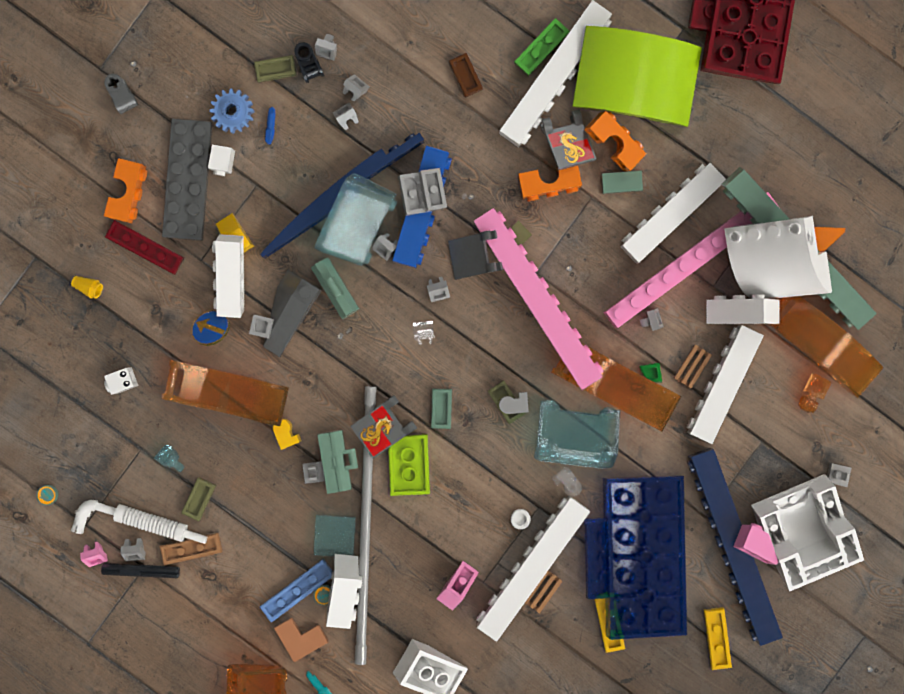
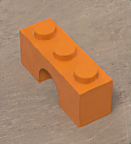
(628, 151)
(533, 187)
(125, 208)

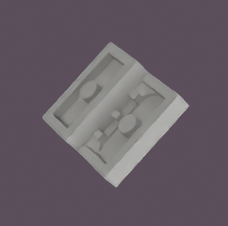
(422, 191)

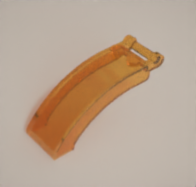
(828, 345)
(628, 391)
(227, 393)

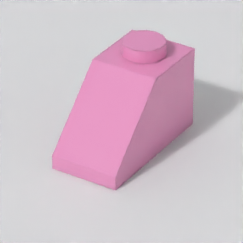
(756, 543)
(457, 586)

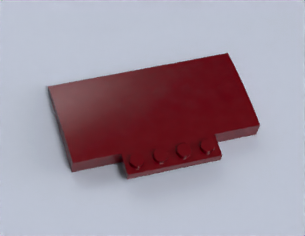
(744, 37)

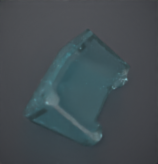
(355, 220)
(577, 436)

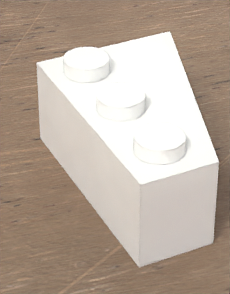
(343, 592)

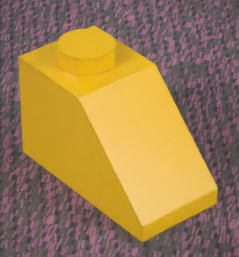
(231, 226)

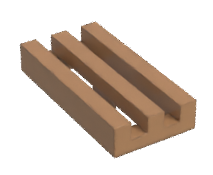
(701, 352)
(533, 604)

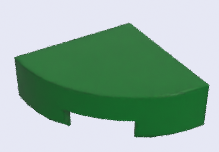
(652, 372)

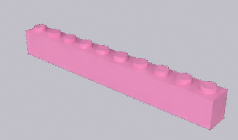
(674, 272)
(539, 301)

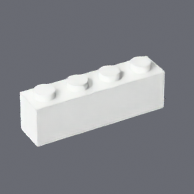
(229, 275)

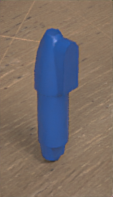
(269, 134)

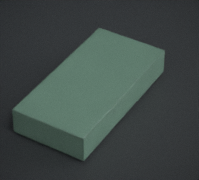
(622, 182)
(441, 408)

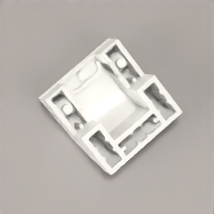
(778, 259)
(808, 532)

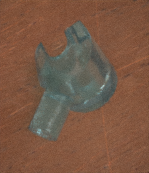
(168, 457)

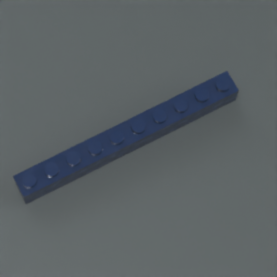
(742, 566)

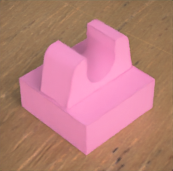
(94, 556)

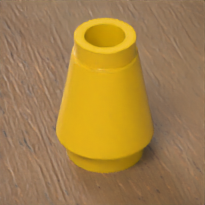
(89, 287)

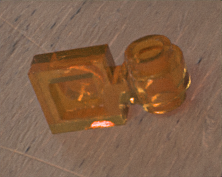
(817, 388)

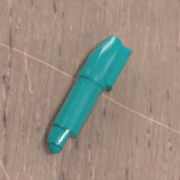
(317, 684)

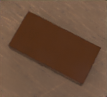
(465, 75)

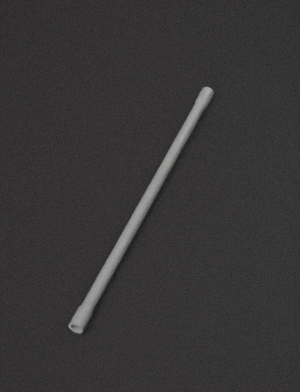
(361, 647)

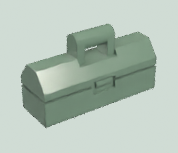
(335, 288)
(333, 462)

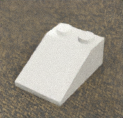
(428, 670)

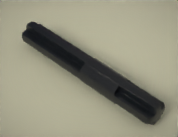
(140, 570)

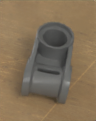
(122, 95)

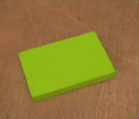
(409, 466)

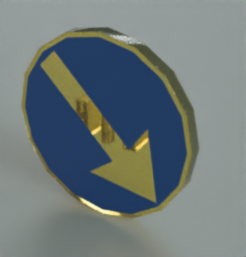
(210, 328)

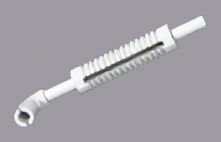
(137, 519)

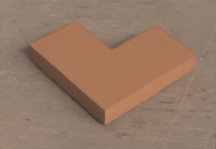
(300, 644)

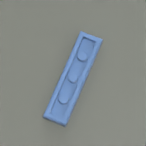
(296, 590)

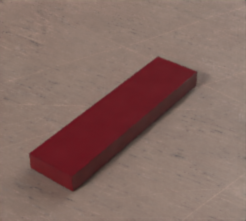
(144, 247)

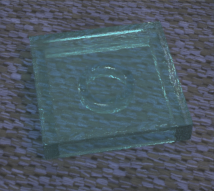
(334, 535)

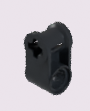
(308, 65)

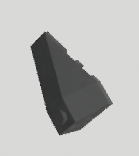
(290, 307)

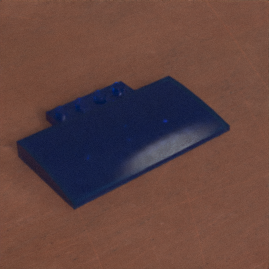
(639, 557)

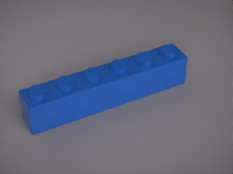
(415, 227)

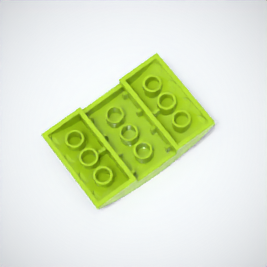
(637, 75)

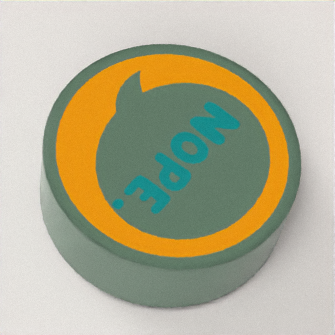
(47, 495)
(321, 594)

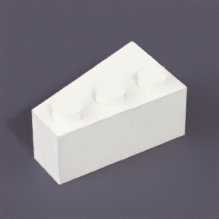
(742, 310)

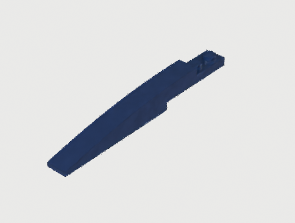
(321, 206)

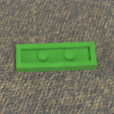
(542, 47)

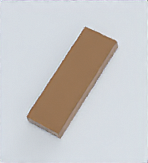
(190, 549)

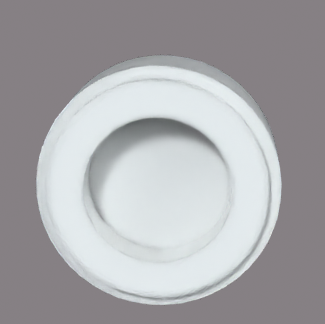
(520, 519)

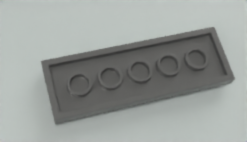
(187, 179)

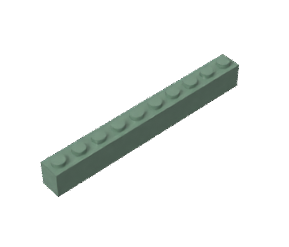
(762, 210)

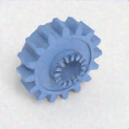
(241, 116)

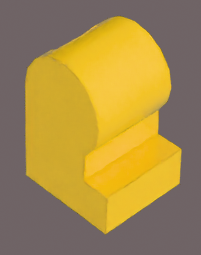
(284, 434)

